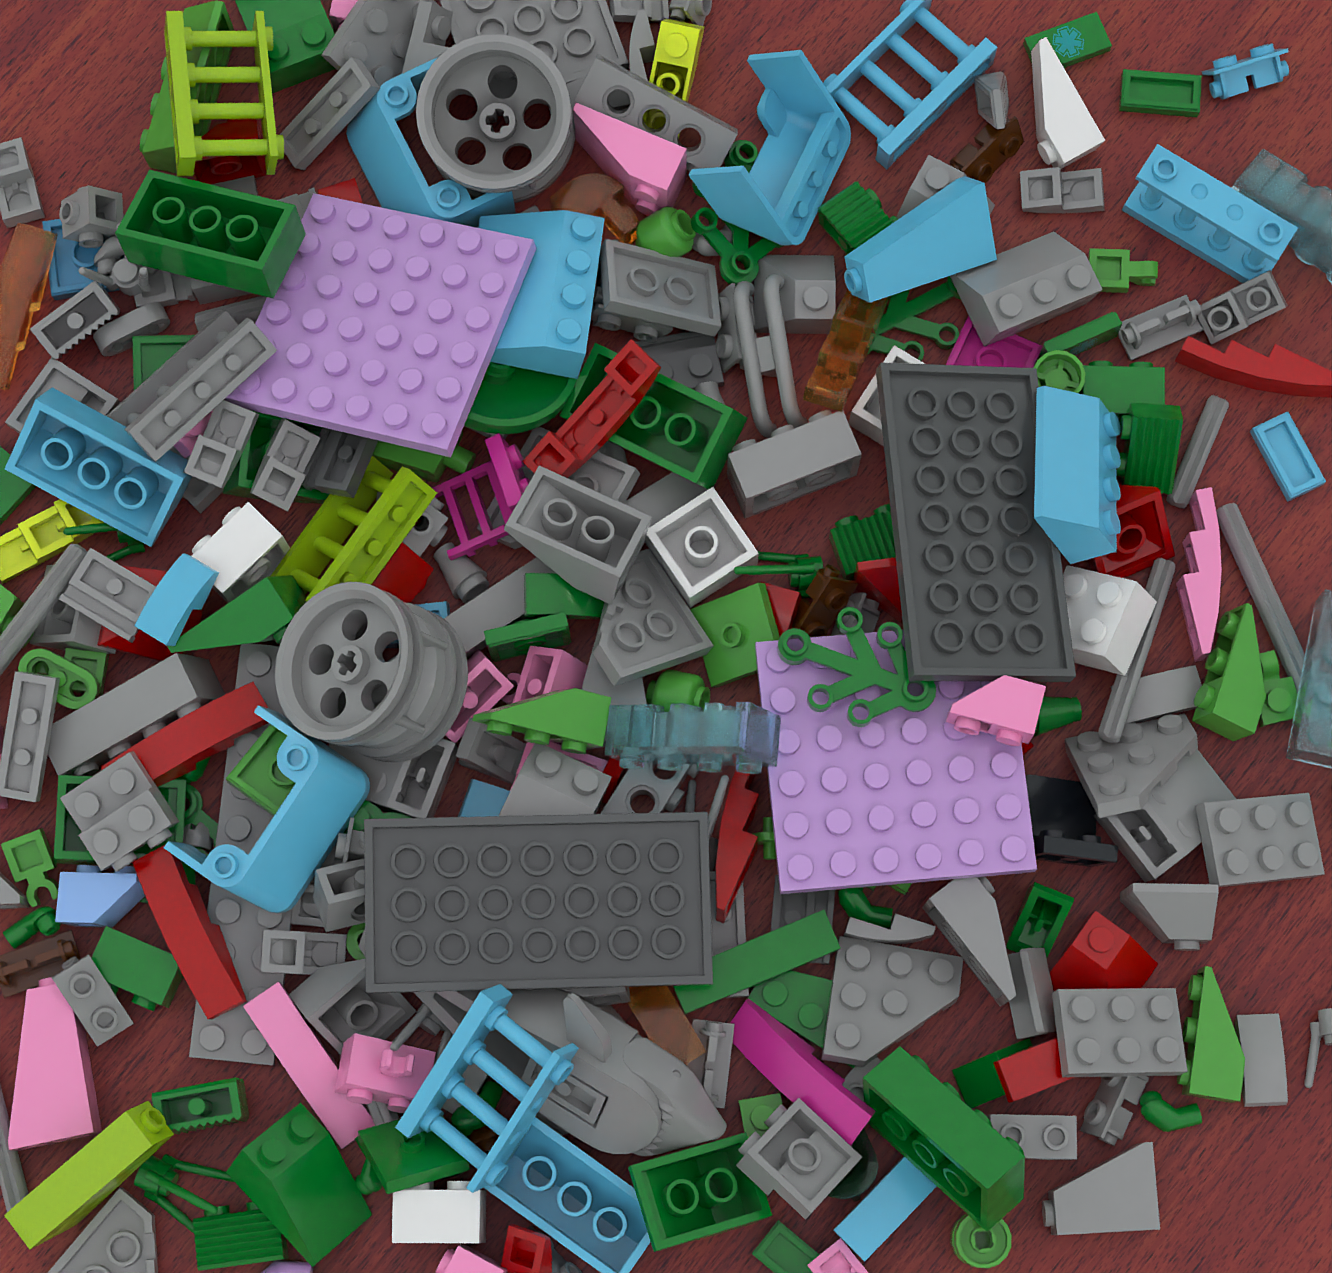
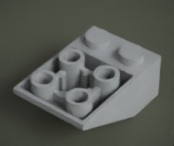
(410, 785)
(1168, 822)

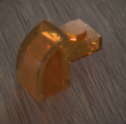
(599, 197)

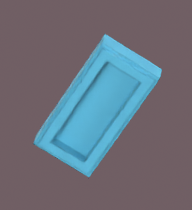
(1287, 456)

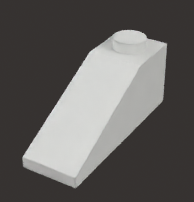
(1061, 117)

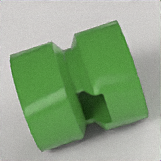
(1060, 371)
(977, 1246)

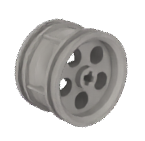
(469, 70)
(335, 661)

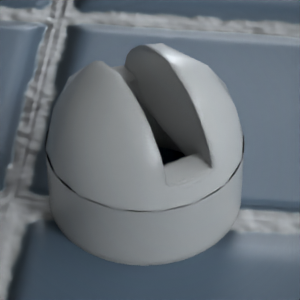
(198, 836)

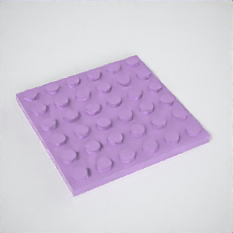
(385, 324)
(888, 797)

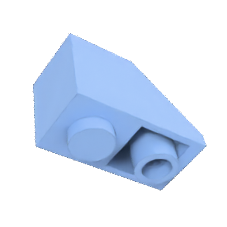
(96, 897)

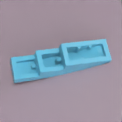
(884, 1208)

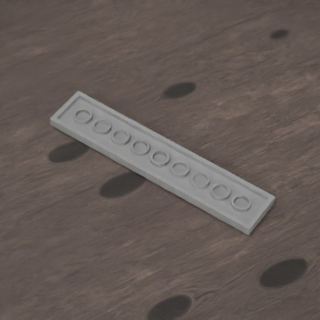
(241, 824)

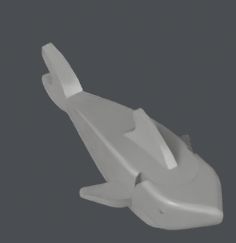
(622, 1086)

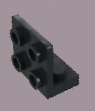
(1065, 823)

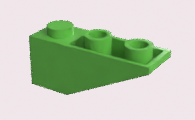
(1234, 682)
(563, 716)
(1213, 1051)

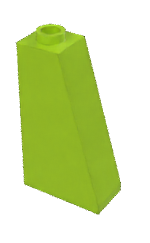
(89, 1175)

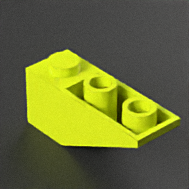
(674, 63)

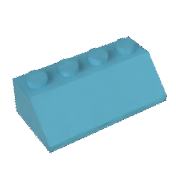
(97, 467)
(1076, 473)
(574, 1200)

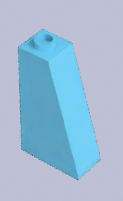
(926, 244)

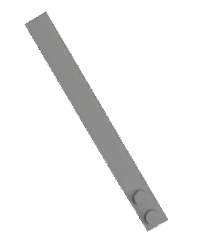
(504, 601)

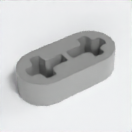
(143, 321)

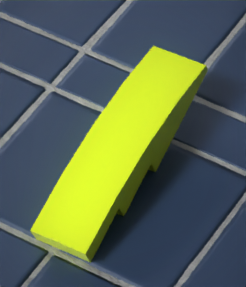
(40, 538)

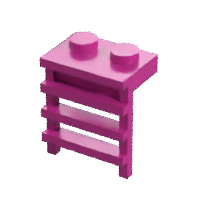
(508, 485)

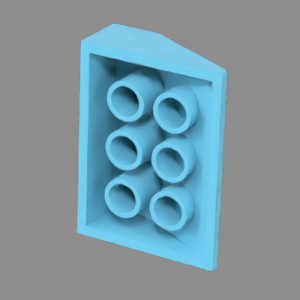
(555, 302)

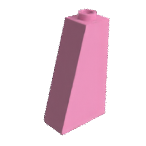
(53, 1075)

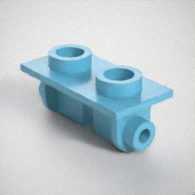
(1262, 66)

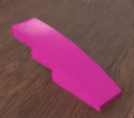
(797, 1073)

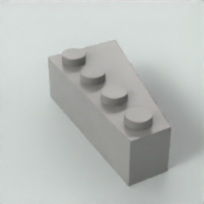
(131, 713)

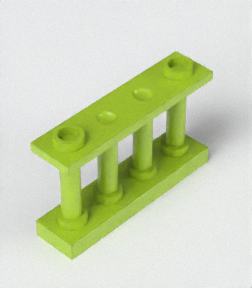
(188, 111)
(373, 541)

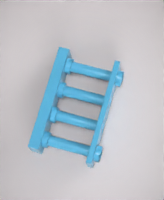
(918, 113)
(1207, 216)
(446, 1081)

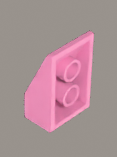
(642, 162)

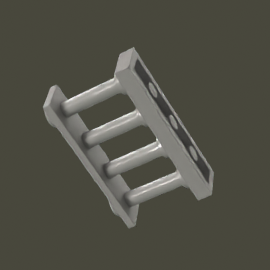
(192, 383)

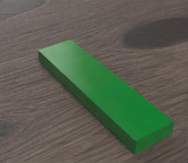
(762, 960)

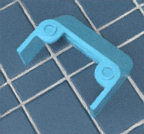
(796, 161)
(393, 169)
(300, 833)

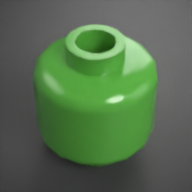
(666, 232)
(677, 688)

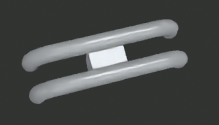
(766, 354)

